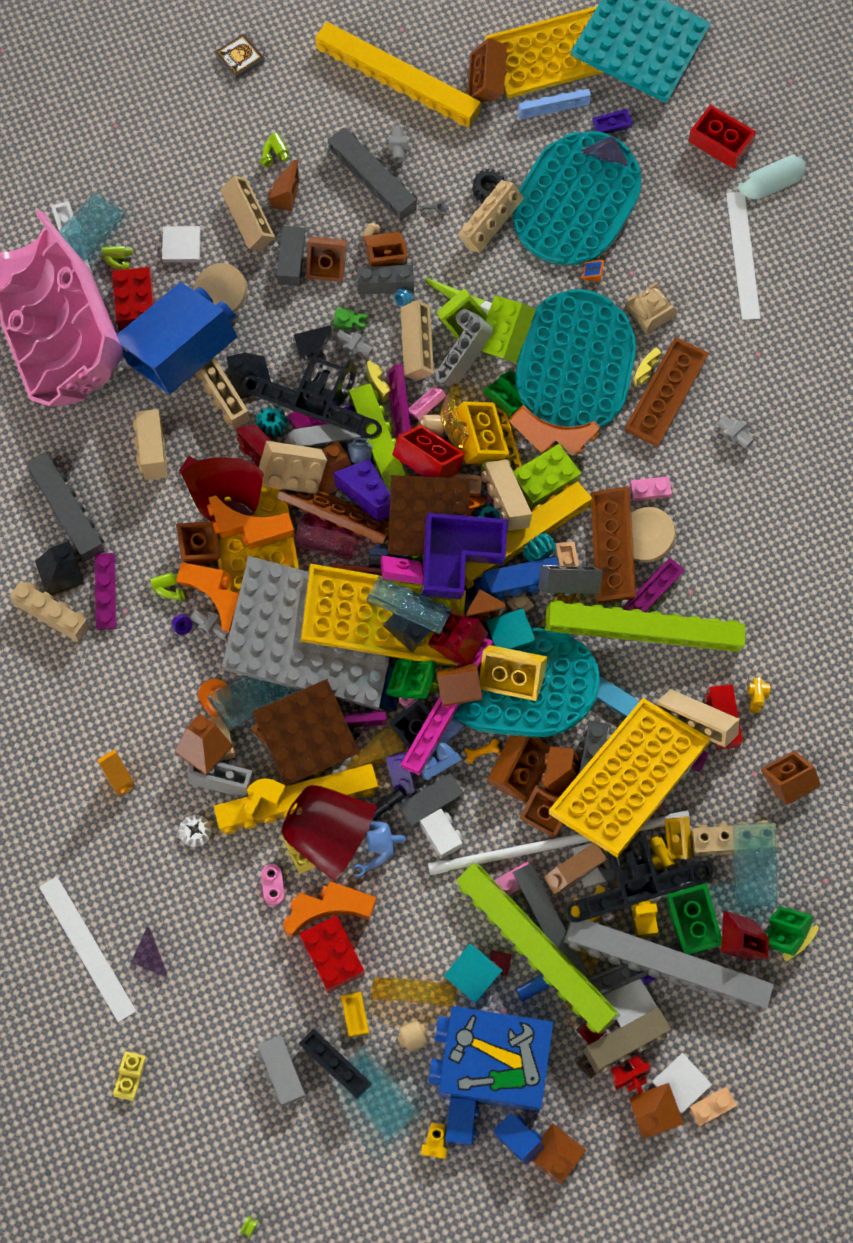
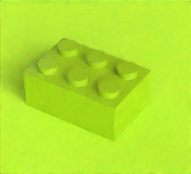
(510, 327)
(546, 476)

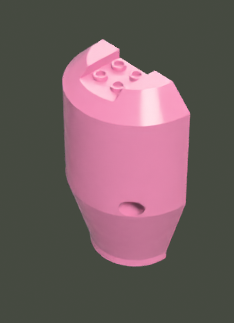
(56, 320)

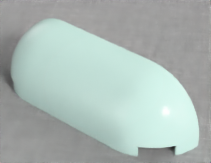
(773, 177)

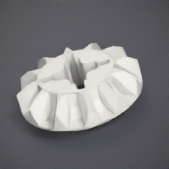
(196, 839)

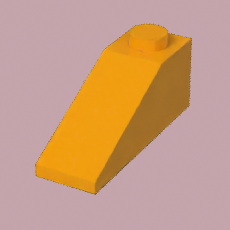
(116, 773)

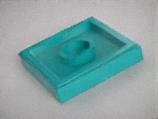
(511, 630)
(473, 973)

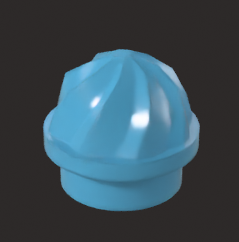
(403, 297)

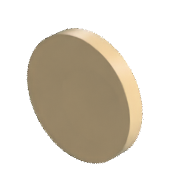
(224, 284)
(652, 534)

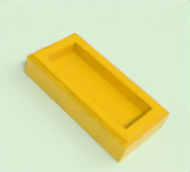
(355, 1014)

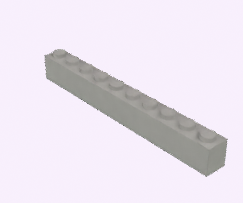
(670, 964)

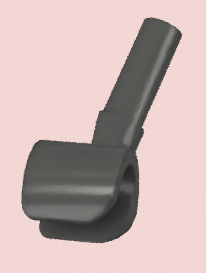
(438, 206)

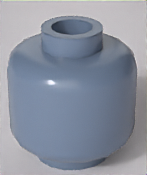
(359, 451)

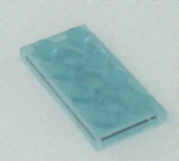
(91, 225)
(409, 604)
(244, 695)
(755, 864)
(383, 1101)

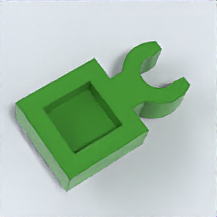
(346, 319)

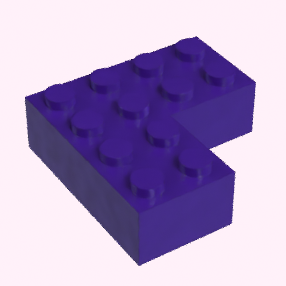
(451, 543)

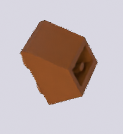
(385, 249)
(561, 769)

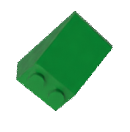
(693, 918)

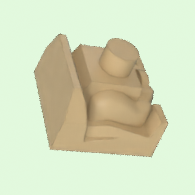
(650, 308)

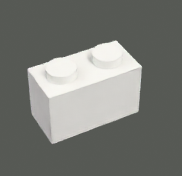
(441, 833)

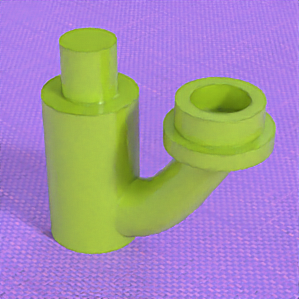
(274, 141)
(116, 252)
(166, 580)

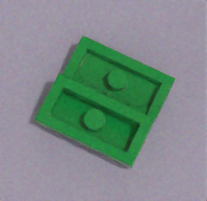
(505, 393)
(411, 679)
(788, 930)

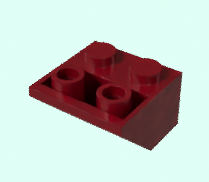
(252, 442)
(459, 638)
(743, 938)

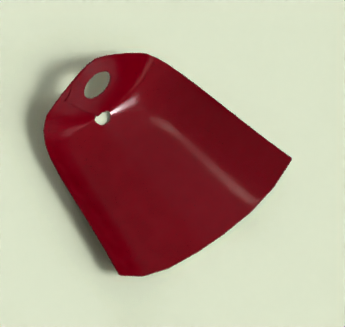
(224, 479)
(327, 828)

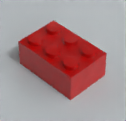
(722, 136)
(132, 294)
(428, 453)
(332, 954)

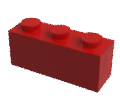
(724, 699)

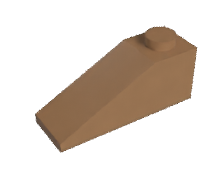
(575, 868)

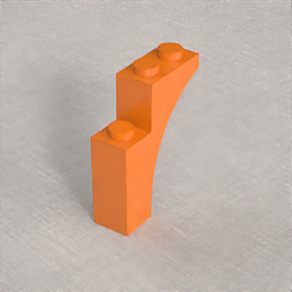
(544, 434)
(253, 530)
(213, 583)
(336, 901)

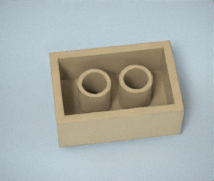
(150, 444)
(292, 467)

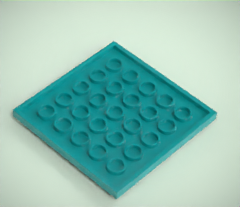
(641, 43)

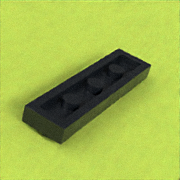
(335, 1063)

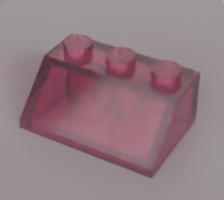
(325, 537)

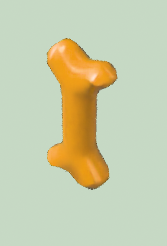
(491, 747)

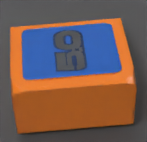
(593, 270)

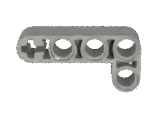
(466, 349)
(320, 436)

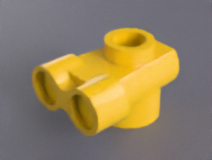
(758, 692)
(663, 857)
(435, 1146)

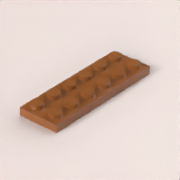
(666, 392)
(339, 512)
(613, 544)

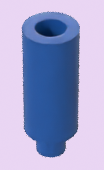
(531, 987)

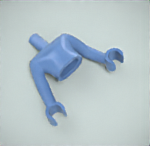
(379, 841)

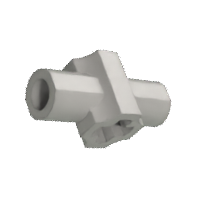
(398, 144)
(354, 344)
(735, 432)
(209, 623)

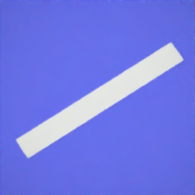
(743, 256)
(87, 949)

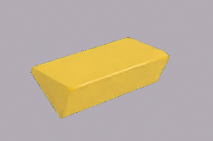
(679, 837)

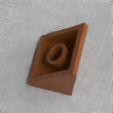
(198, 542)
(485, 607)
(459, 684)
(537, 812)

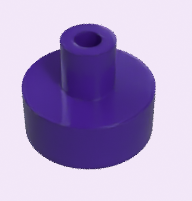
(181, 624)

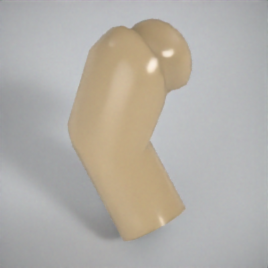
(371, 229)

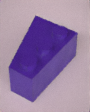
(365, 487)

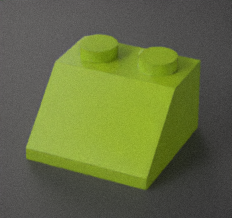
(449, 312)

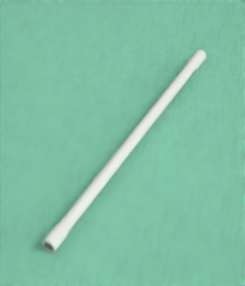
(447, 865)

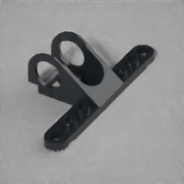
(315, 399)
(635, 883)

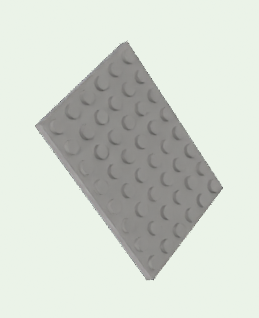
(268, 644)

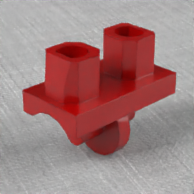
(638, 1070)

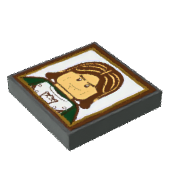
(239, 56)

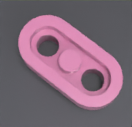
(272, 884)

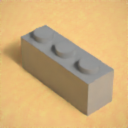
(223, 779)
(280, 1071)

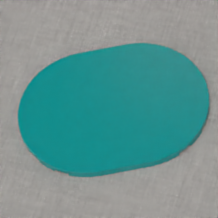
(575, 200)
(576, 360)
(563, 701)

